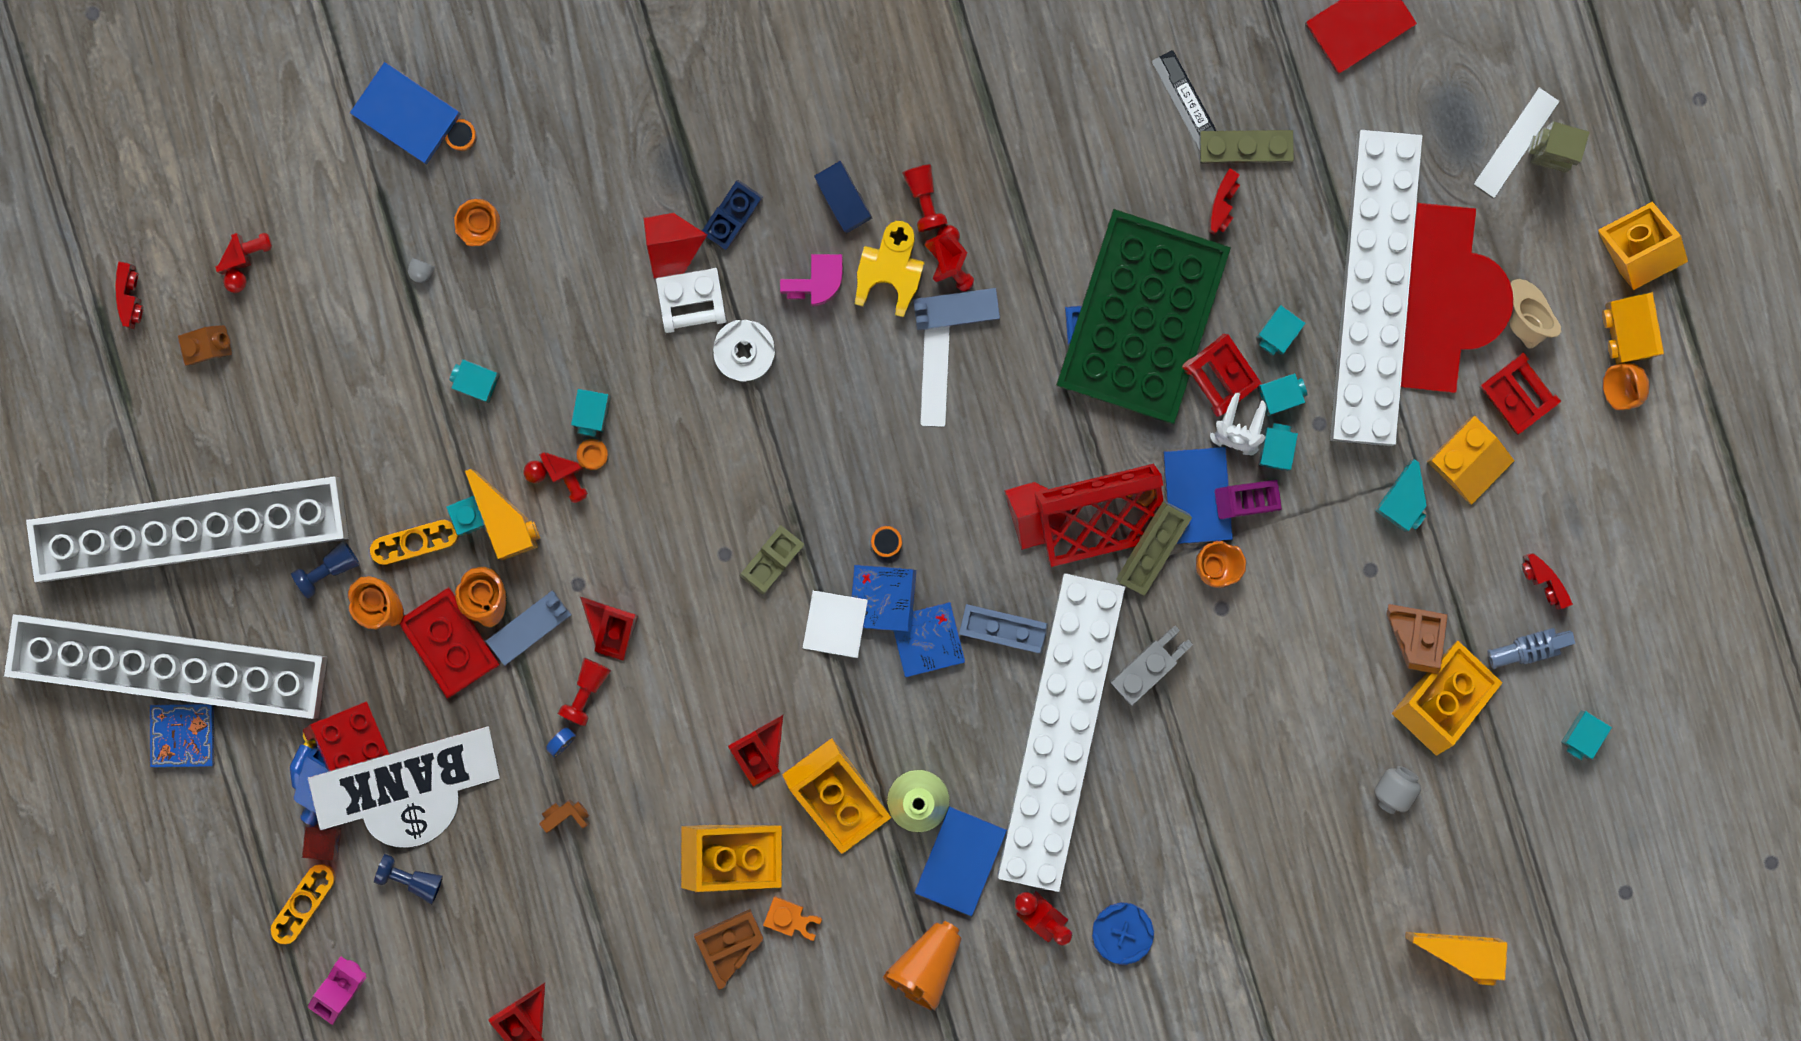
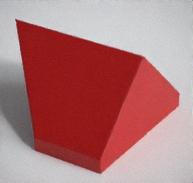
(671, 244)
(1027, 515)
(609, 627)
(759, 751)
(522, 1018)

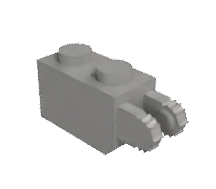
(1148, 668)

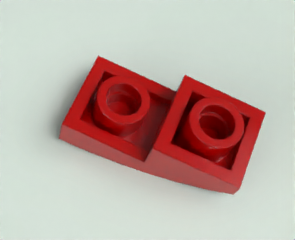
(1220, 210)
(128, 306)
(1539, 572)

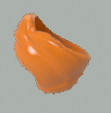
(480, 588)
(368, 602)

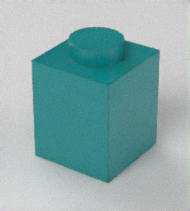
(1279, 331)
(474, 380)
(1283, 394)
(590, 412)
(1278, 447)
(465, 516)
(1585, 736)

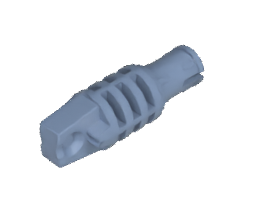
(1531, 648)

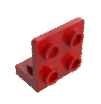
(347, 737)

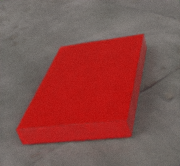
(1358, 28)
(448, 643)

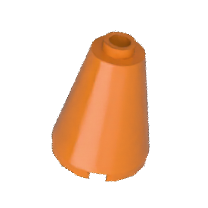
(926, 965)

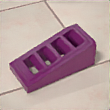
(1230, 504)

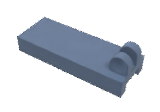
(956, 309)
(528, 628)
(1003, 629)

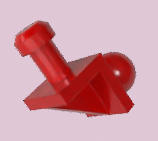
(237, 257)
(950, 257)
(558, 469)
(1042, 917)

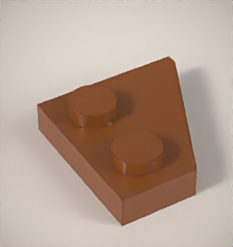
(1419, 636)
(728, 945)

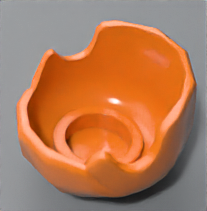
(477, 222)
(1625, 386)
(1220, 564)

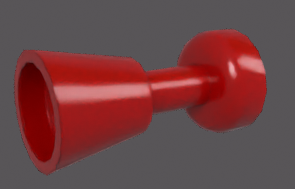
(921, 186)
(589, 680)

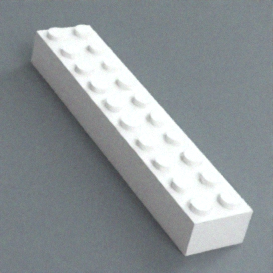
(1376, 288)
(187, 529)
(165, 666)
(1060, 732)

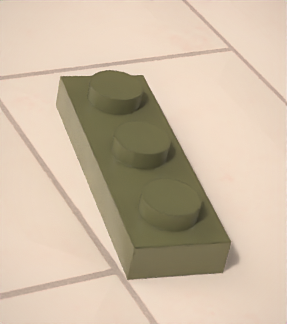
(1246, 146)
(1154, 548)

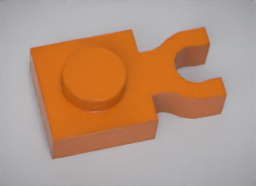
(786, 917)

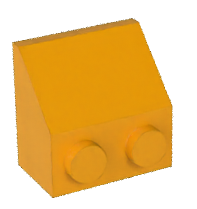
(1643, 245)
(1633, 329)
(1471, 459)

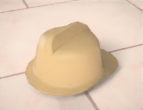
(1532, 315)

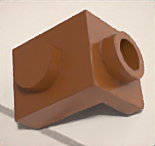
(205, 344)
(556, 815)

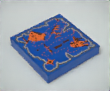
(182, 735)

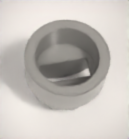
(419, 270)

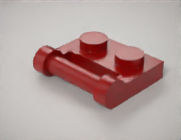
(1229, 368)
(1512, 399)

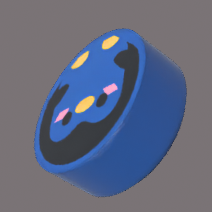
(560, 742)

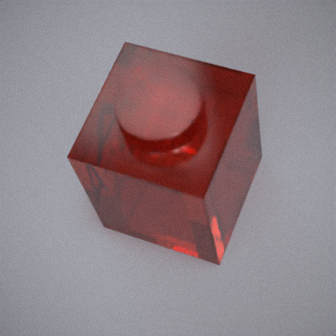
(321, 843)

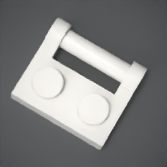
(688, 290)

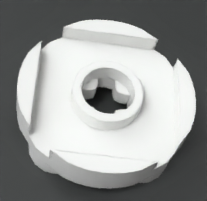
(761, 354)

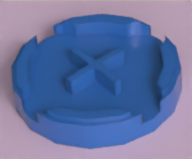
(1123, 933)

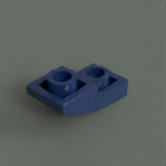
(843, 197)
(732, 214)

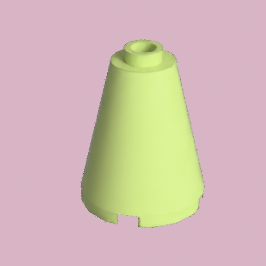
(918, 785)

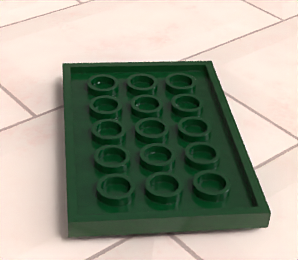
(1143, 316)

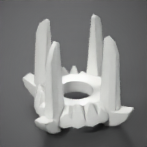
(1239, 437)

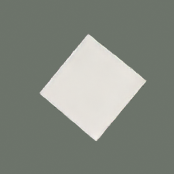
(835, 624)

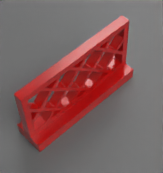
(1092, 492)

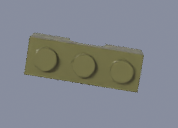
(1558, 146)

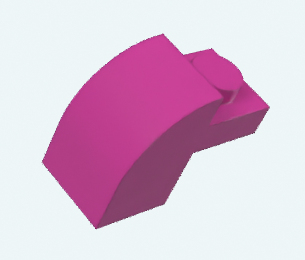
(824, 281)
(337, 990)

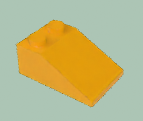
(506, 525)
(1447, 702)
(836, 796)
(731, 857)
(1476, 956)

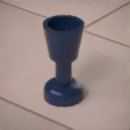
(335, 562)
(419, 883)

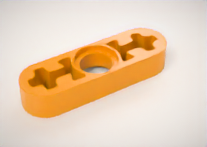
(394, 555)
(296, 927)

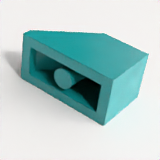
(1405, 499)

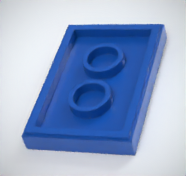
(405, 113)
(1191, 486)
(960, 861)

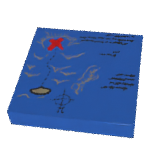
(888, 596)
(931, 642)

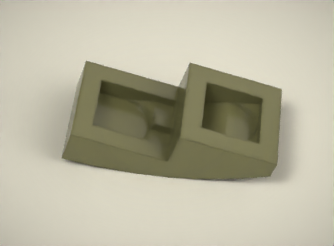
(771, 559)

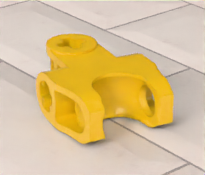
(892, 266)

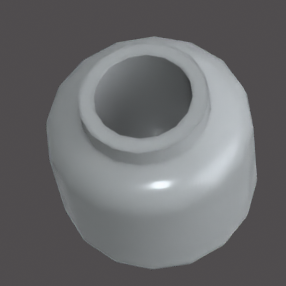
(1397, 790)

